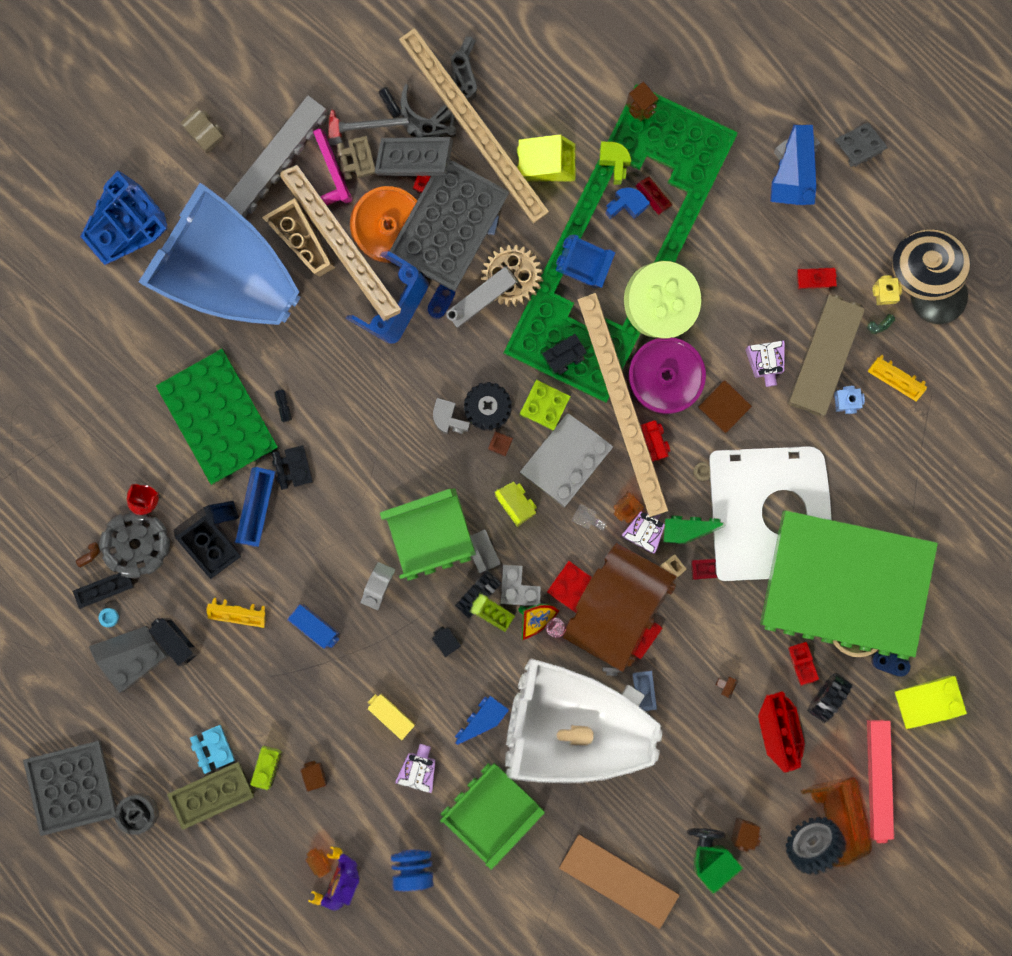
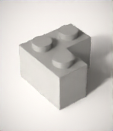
(514, 592)

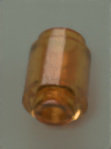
(318, 862)

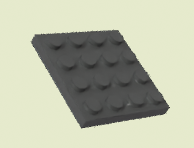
(70, 788)

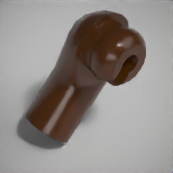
(90, 556)

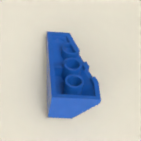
(797, 172)

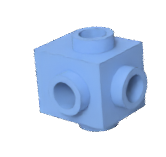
(842, 400)

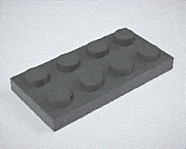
(414, 156)

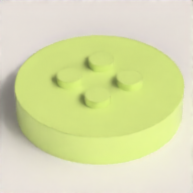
(662, 299)

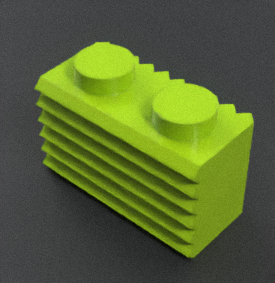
(266, 767)

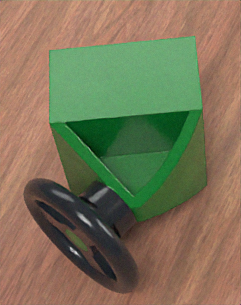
(712, 862)

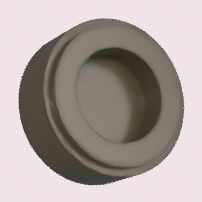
(702, 471)

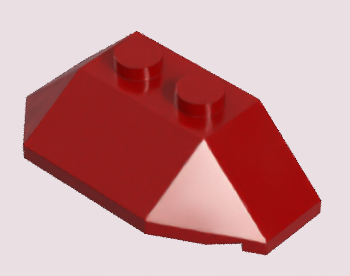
(782, 731)

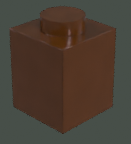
(313, 775)

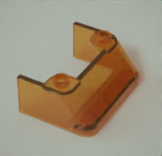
(845, 808)

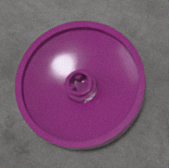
(667, 375)

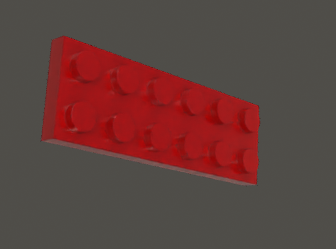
(570, 587)

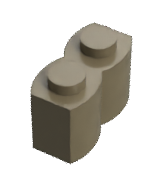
(202, 130)

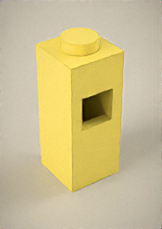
(390, 715)

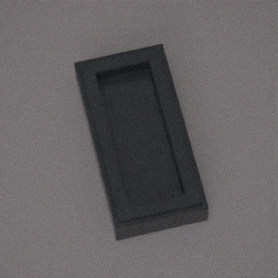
(221, 512)

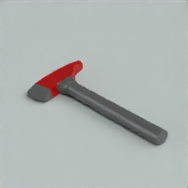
(337, 127)

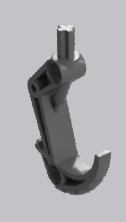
(461, 76)

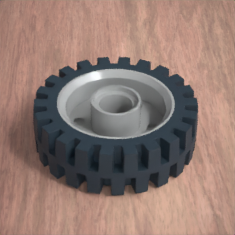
(815, 845)

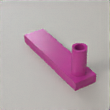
(342, 192)

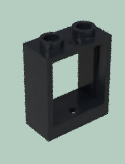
(173, 641)

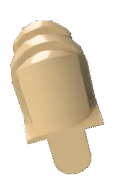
(577, 735)

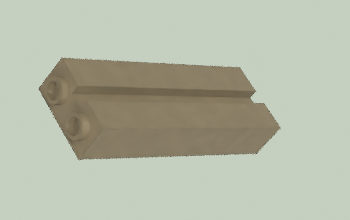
(826, 355)

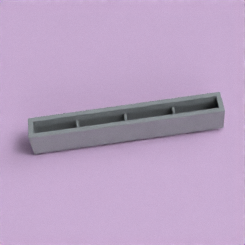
(277, 157)

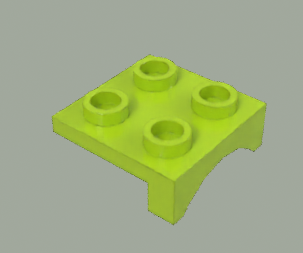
(544, 405)

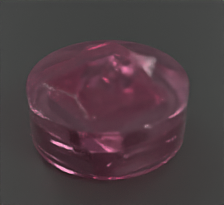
(556, 628)

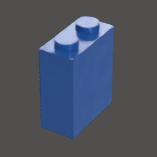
(314, 627)

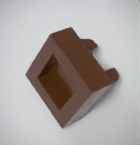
(728, 687)

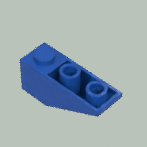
(487, 718)

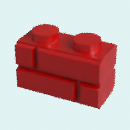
(653, 436)

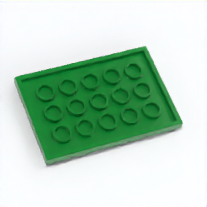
(217, 416)

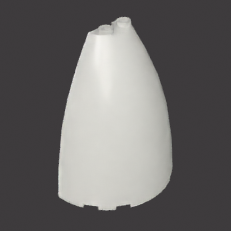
(559, 698)

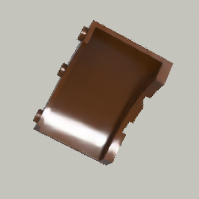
(619, 607)

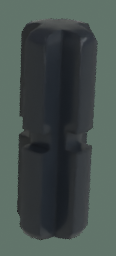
(389, 101)
(282, 403)

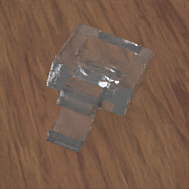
(586, 517)

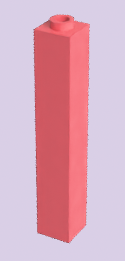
(880, 780)

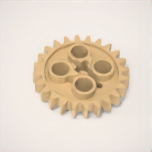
(526, 265)

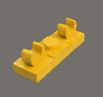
(897, 378)
(236, 614)

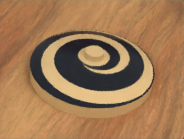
(931, 264)

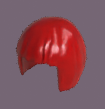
(142, 499)

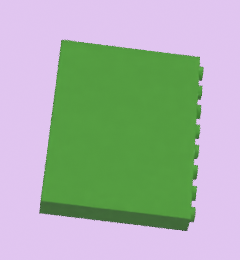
(848, 584)

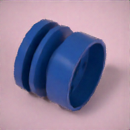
(412, 870)

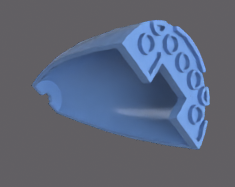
(221, 265)

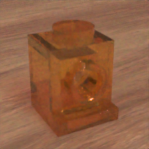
(635, 507)

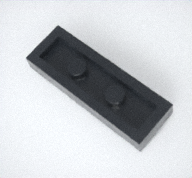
(102, 590)

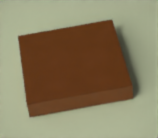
(724, 406)

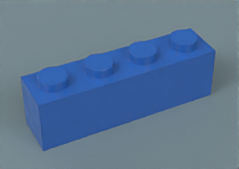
(255, 507)

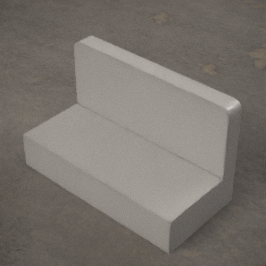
(485, 554)

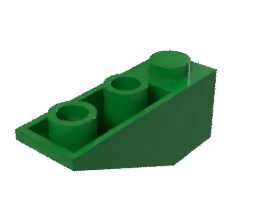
(686, 531)

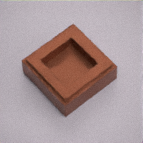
(500, 443)

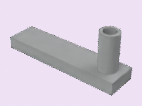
(481, 297)

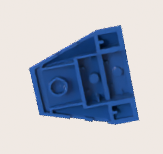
(123, 220)

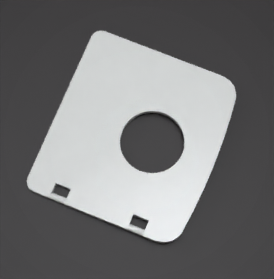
(738, 493)

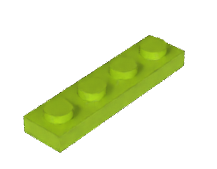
(492, 613)

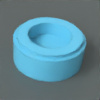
(108, 617)

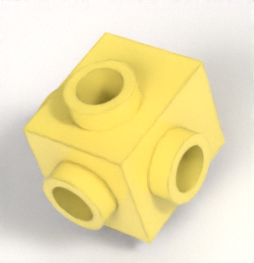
(887, 290)

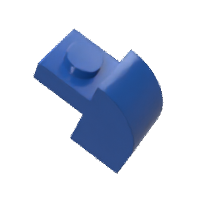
(629, 199)

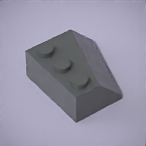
(128, 657)

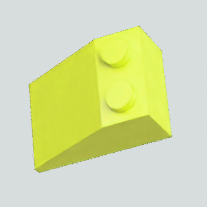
(515, 503)
(930, 702)

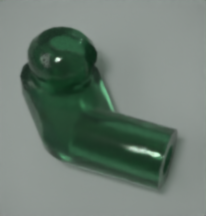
(884, 325)

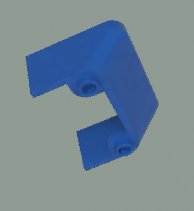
(394, 327)

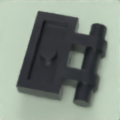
(298, 466)

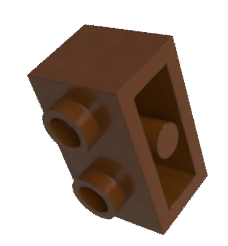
(642, 102)
(746, 835)

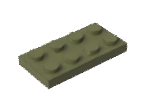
(210, 795)

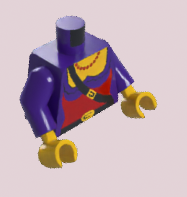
(342, 883)

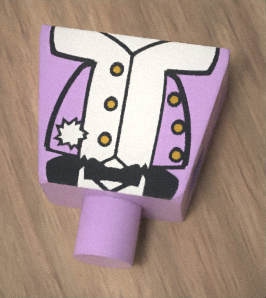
(767, 361)
(644, 532)
(418, 770)

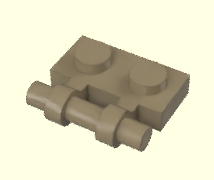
(361, 156)

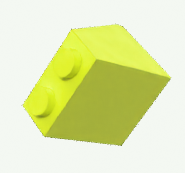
(547, 158)

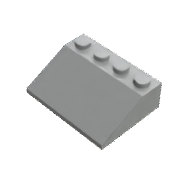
(566, 460)

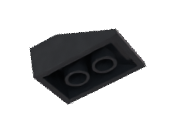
(206, 544)

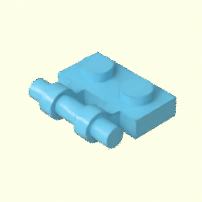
(218, 748)

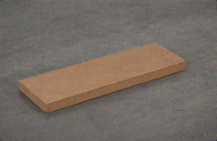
(619, 881)

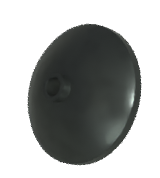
(942, 310)

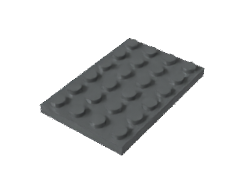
(449, 224)

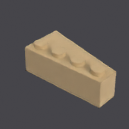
(299, 234)

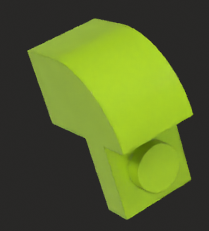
(617, 156)

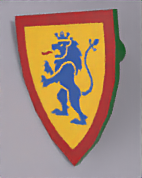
(536, 618)

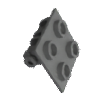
(861, 144)

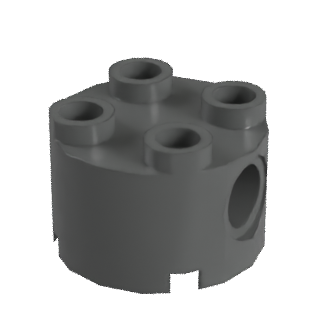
(136, 814)

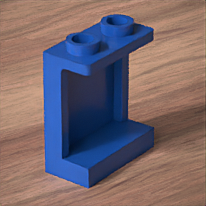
(584, 261)

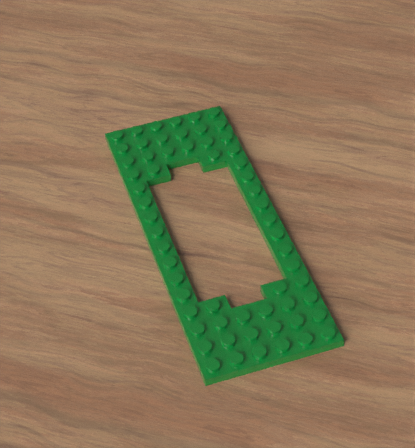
(672, 137)

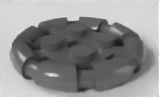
(125, 536)

